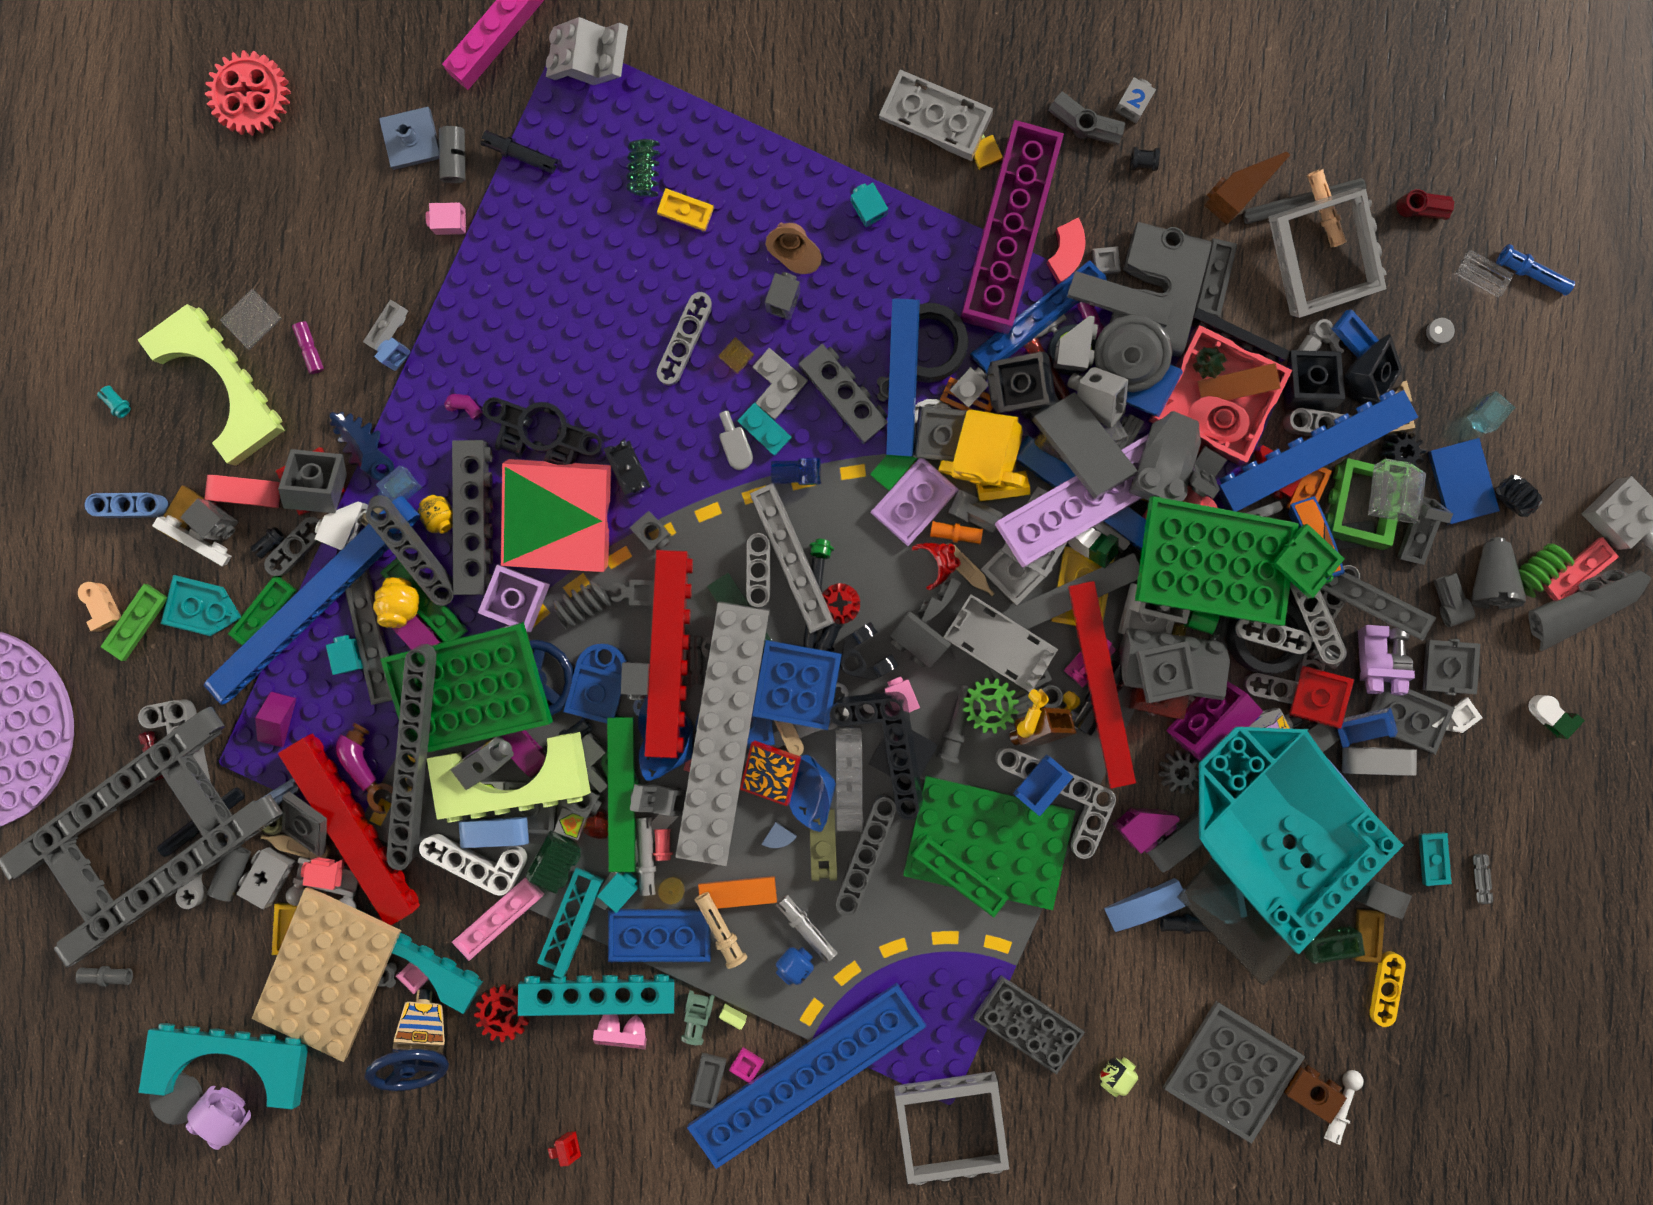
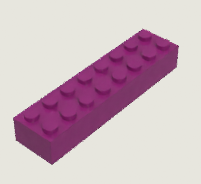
(1011, 227)

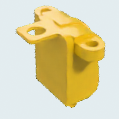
(987, 450)

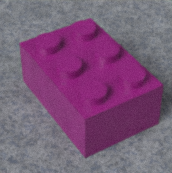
(1212, 719)

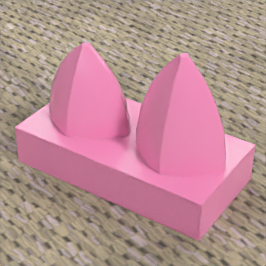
(609, 1032)

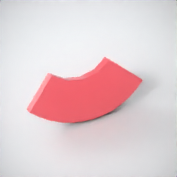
(1070, 250)

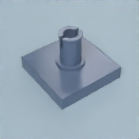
(410, 138)

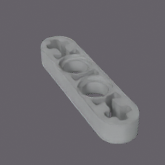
(687, 340)

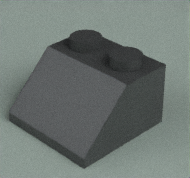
(919, 640)

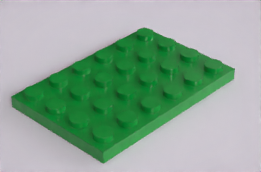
(1214, 561)
(481, 687)
(994, 838)

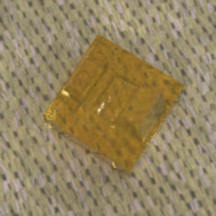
(736, 355)

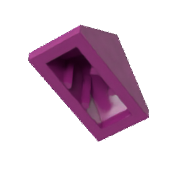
(274, 719)

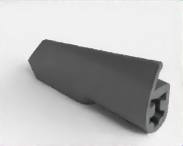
(1595, 601)

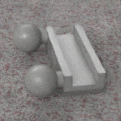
(347, 889)

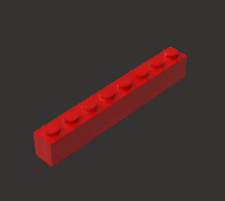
(667, 654)
(349, 829)

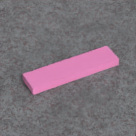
(497, 918)

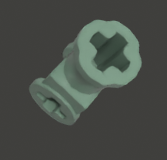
(697, 1013)

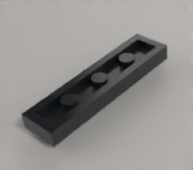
(1241, 337)

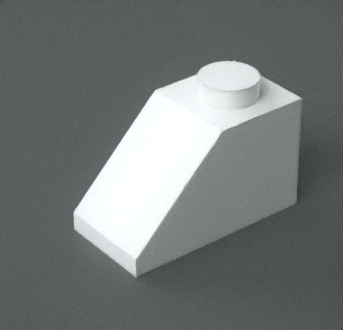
(341, 527)

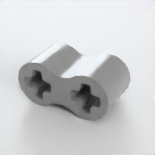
(194, 887)

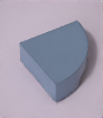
(778, 837)

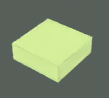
(733, 1016)

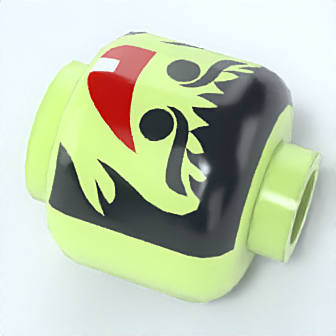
(1118, 1076)

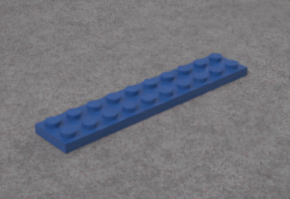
(806, 1075)

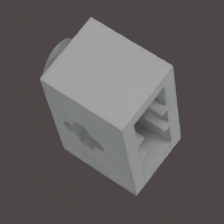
(277, 869)

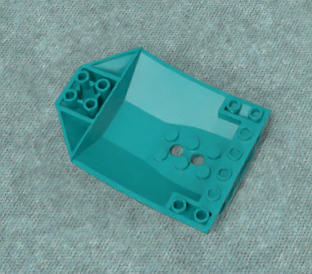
(1280, 784)

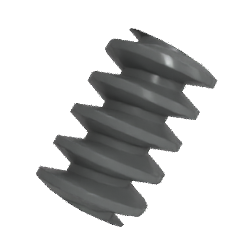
(581, 603)

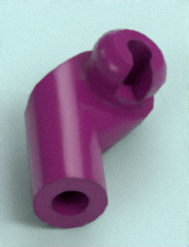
(460, 401)

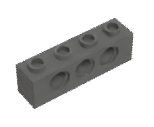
(826, 357)

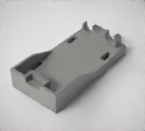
(936, 114)
(1000, 643)

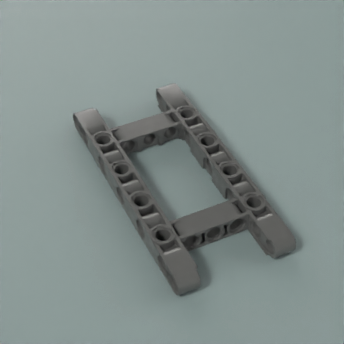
(197, 798)

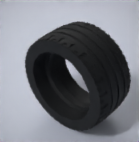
(957, 328)
(1285, 662)

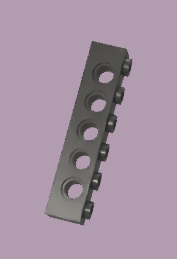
(462, 454)

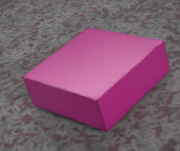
(746, 1065)

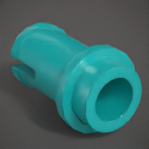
(117, 405)

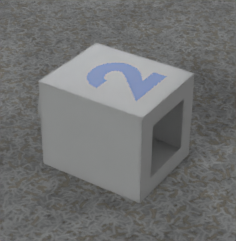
(1135, 99)

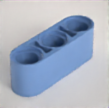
(115, 505)
(493, 832)

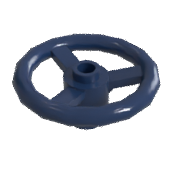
(540, 648)
(405, 1066)

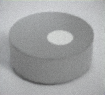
(1440, 331)

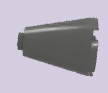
(1498, 577)

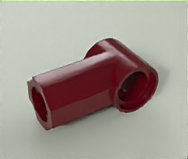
(1426, 205)

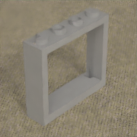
(1288, 263)
(946, 1089)

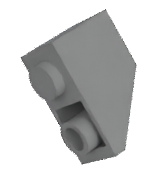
(1074, 347)

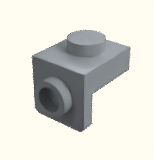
(970, 386)

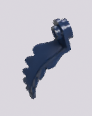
(361, 444)

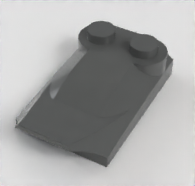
(1167, 458)

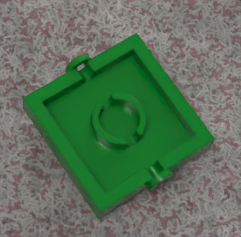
(1308, 561)

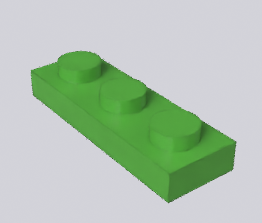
(134, 622)

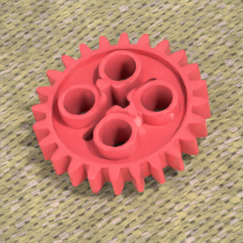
(247, 115)

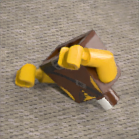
(1045, 724)

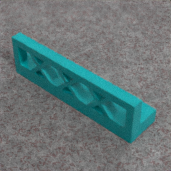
(579, 924)

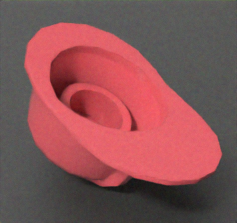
(1220, 418)

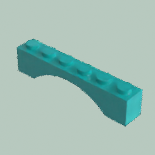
(452, 984)

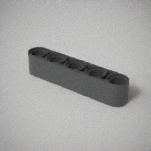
(409, 539)
(865, 868)

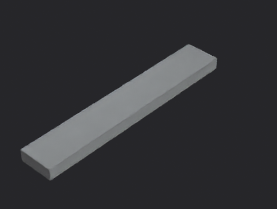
(792, 558)

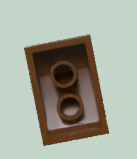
(1232, 195)

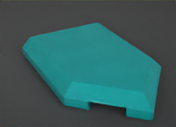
(198, 607)

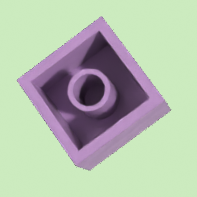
(513, 597)

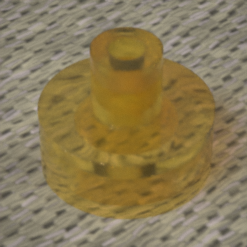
(671, 884)

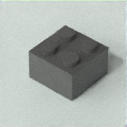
(312, 481)

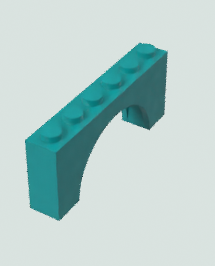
(277, 1061)

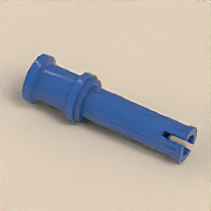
(1526, 265)

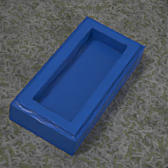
(1354, 333)

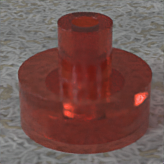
(596, 826)

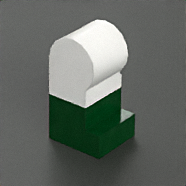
(1096, 546)
(1550, 714)

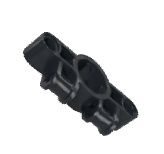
(514, 427)

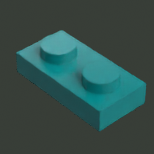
(764, 429)
(1435, 858)

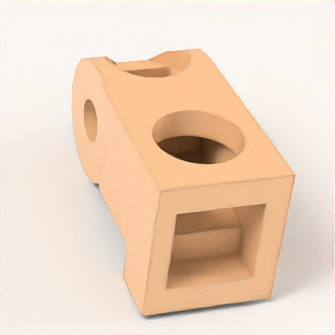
(100, 606)

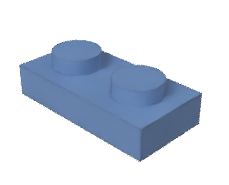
(392, 353)

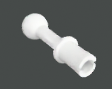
(1352, 1081)

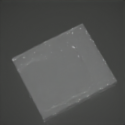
(251, 319)

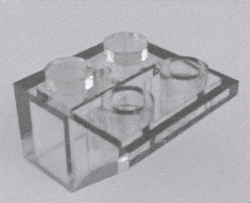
(1397, 491)

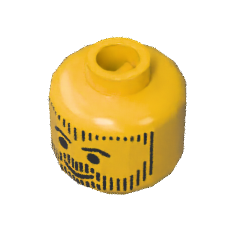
(436, 514)

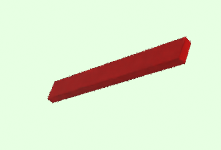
(1101, 684)

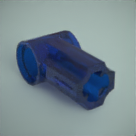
(803, 471)

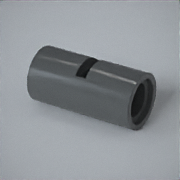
(452, 154)
(229, 874)

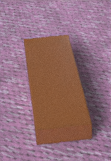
(1241, 383)

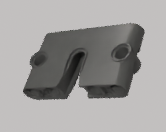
(1174, 269)

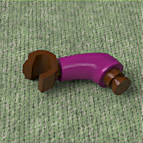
(350, 755)

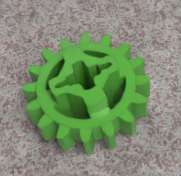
(998, 695)

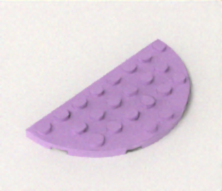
(33, 728)

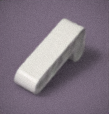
(470, 858)

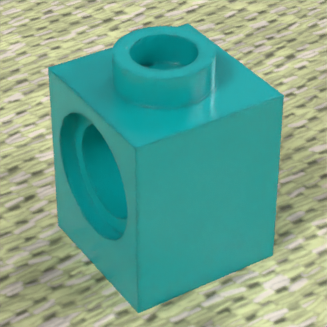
(868, 204)
(344, 655)
(619, 890)

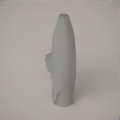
(1052, 328)

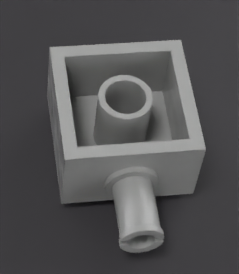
(1623, 514)

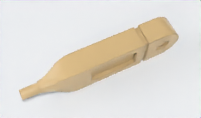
(971, 572)
(790, 737)
(287, 844)

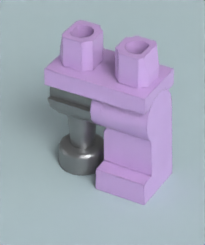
(1381, 667)

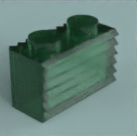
(553, 862)
(1335, 945)

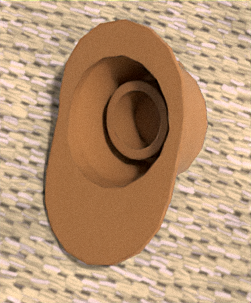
(793, 248)

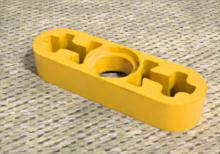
(1376, 1005)

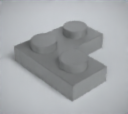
(784, 383)

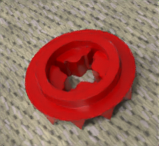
(848, 593)

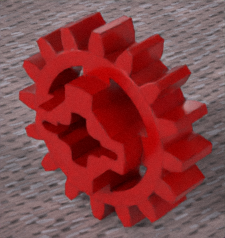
(506, 1023)

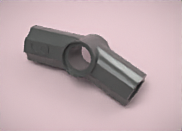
(1101, 128)

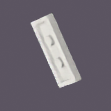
(192, 539)

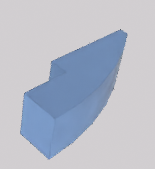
(1145, 905)

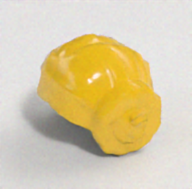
(395, 603)

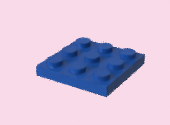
(797, 684)

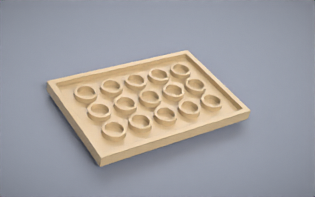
(326, 973)

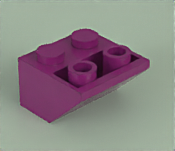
(1144, 826)

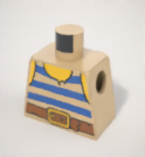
(420, 1025)

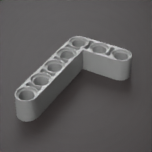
(1313, 618)
(1088, 798)

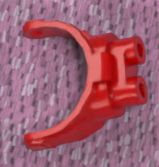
(945, 559)

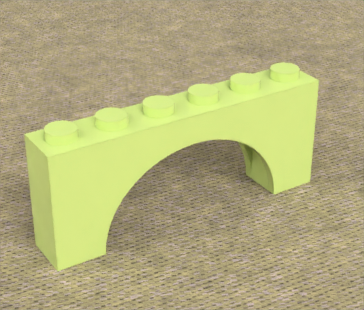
(250, 419)
(560, 778)

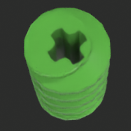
(1542, 566)

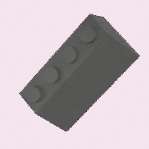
(1208, 657)

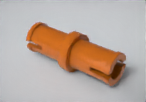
(956, 532)

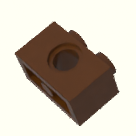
(1325, 1103)

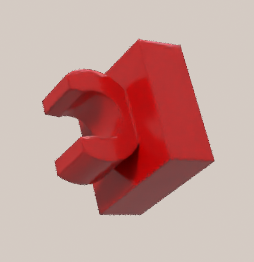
(565, 1149)

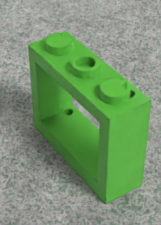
(1338, 497)

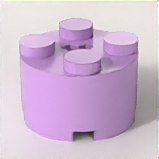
(218, 1117)

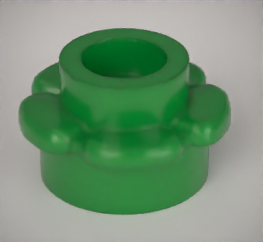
(821, 549)

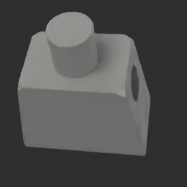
(1102, 394)

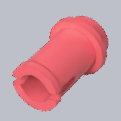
(662, 845)

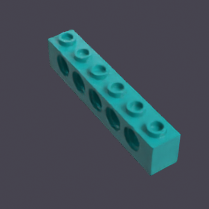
(531, 1005)

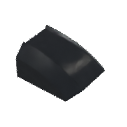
(1374, 371)
(1021, 383)

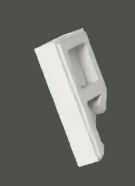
(1463, 716)

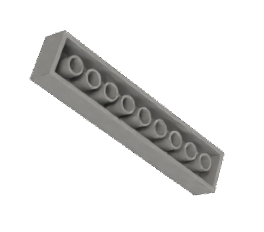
(722, 733)

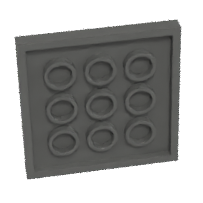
(1233, 1072)

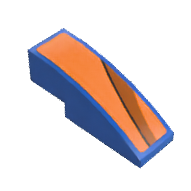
(1309, 512)

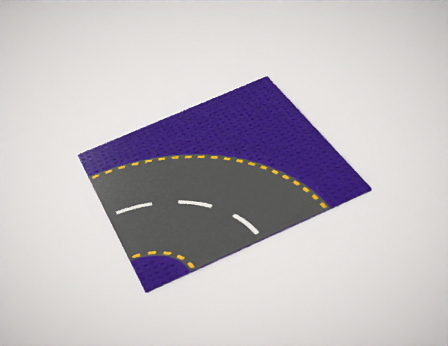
(572, 305)

